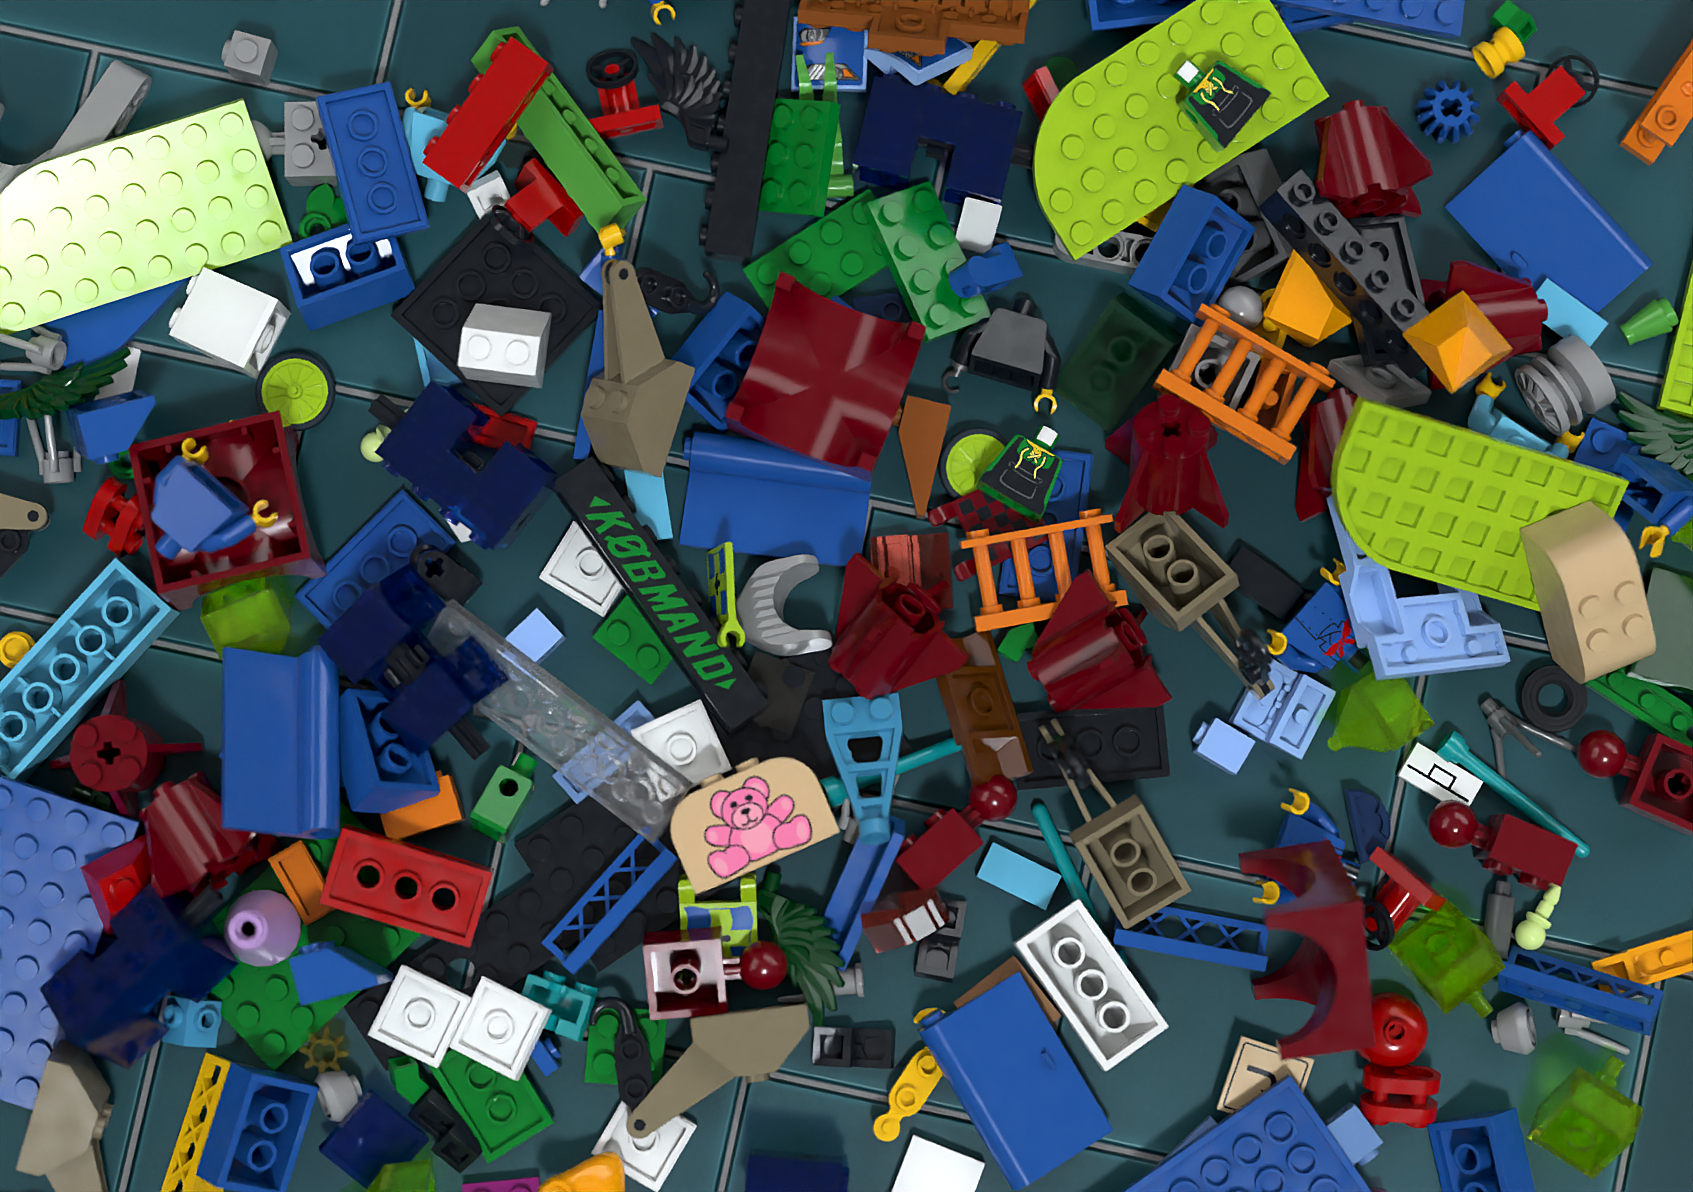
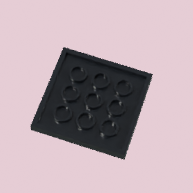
(496, 273)

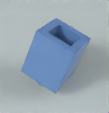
(1354, 1134)

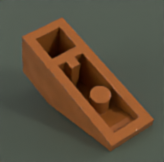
(920, 439)

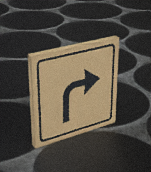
(1256, 1069)

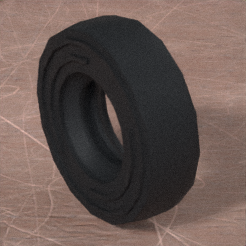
(1529, 699)

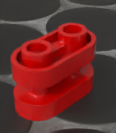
(100, 520)
(1400, 1095)

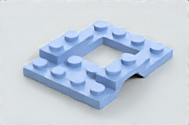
(1414, 632)

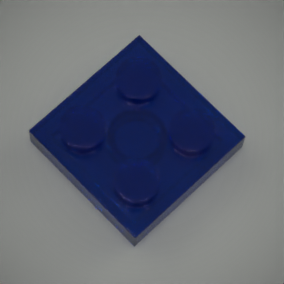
(371, 1138)

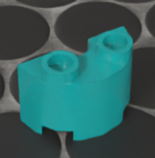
(569, 1005)

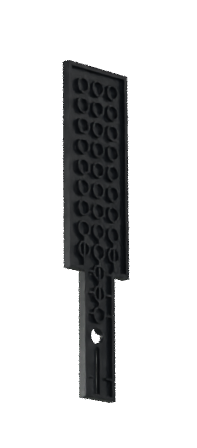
(587, 838)

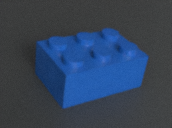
(256, 1130)

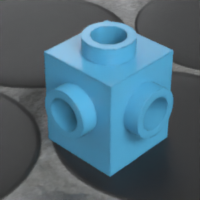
(191, 1022)

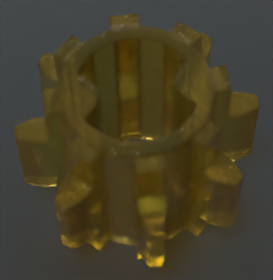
(324, 1040)

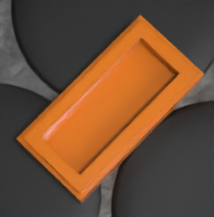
(302, 881)

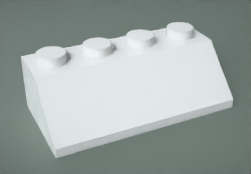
(1090, 985)

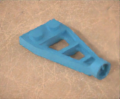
(859, 719)

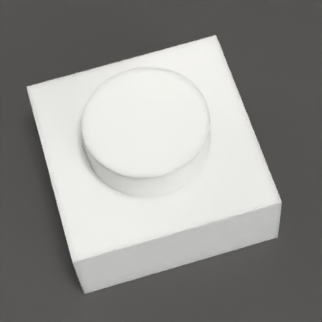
(488, 192)

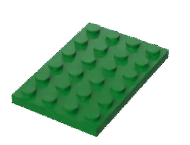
(265, 1000)

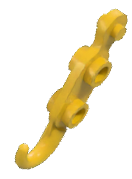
(909, 1090)

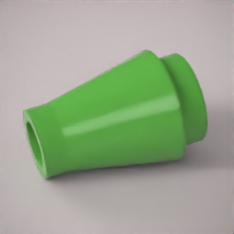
(1650, 321)

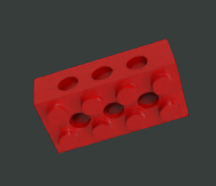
(384, 900)

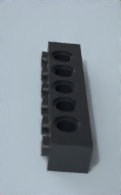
(1347, 267)

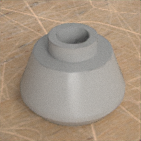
(1515, 1029)
(337, 1093)

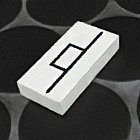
(1437, 777)

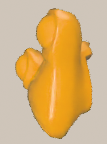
(597, 1174)

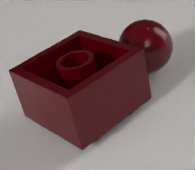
(1647, 790)
(952, 834)
(1504, 844)
(702, 951)

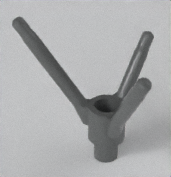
(1505, 723)

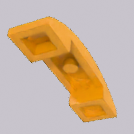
(1649, 961)

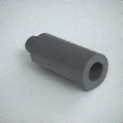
(1500, 918)

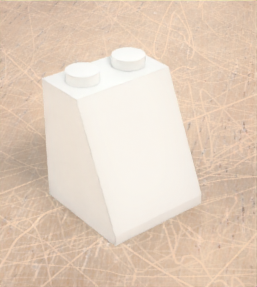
(229, 322)
(505, 345)

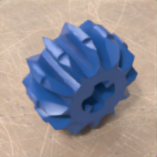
(1440, 100)

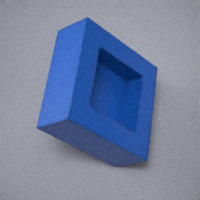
(546, 1055)

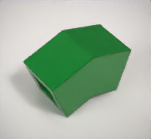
(1515, 19)
(1018, 641)
(406, 1078)

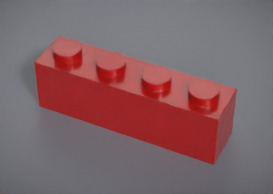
(487, 114)

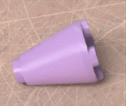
(276, 928)

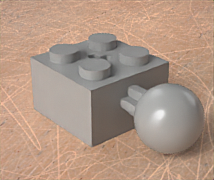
(304, 159)
(1247, 311)

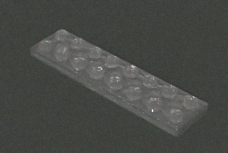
(570, 731)

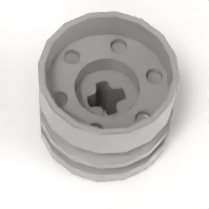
(1565, 384)

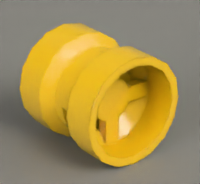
(1498, 52)

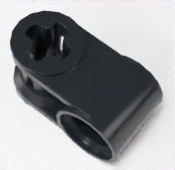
(447, 578)

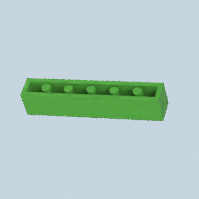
(571, 146)

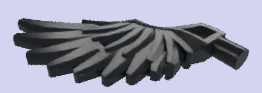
(685, 90)

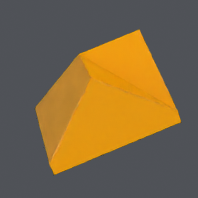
(1305, 305)
(1457, 341)

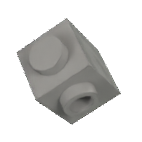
(250, 57)

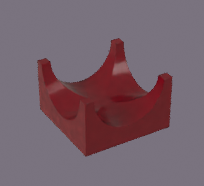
(825, 380)
(255, 464)
(1332, 958)

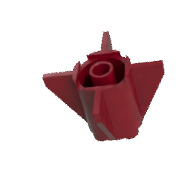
(1368, 162)
(1503, 299)
(1322, 430)
(1168, 462)
(890, 633)
(1095, 654)
(140, 759)
(190, 845)

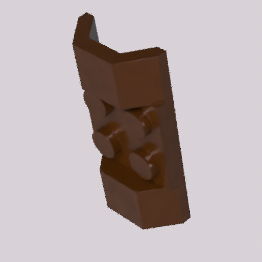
(984, 713)

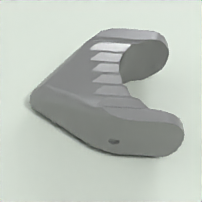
(762, 604)

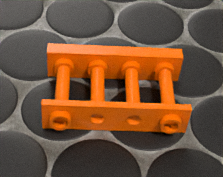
(1665, 112)
(1244, 421)
(1029, 606)

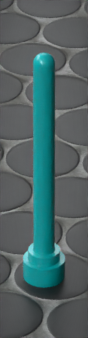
(1455, 749)
(834, 789)
(1066, 866)

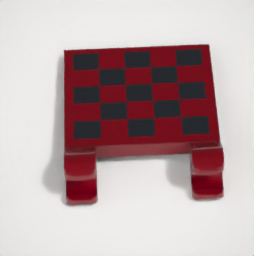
(980, 512)

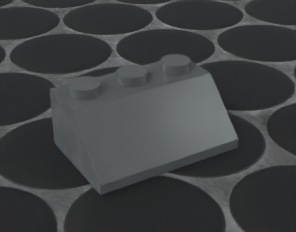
(1243, 187)

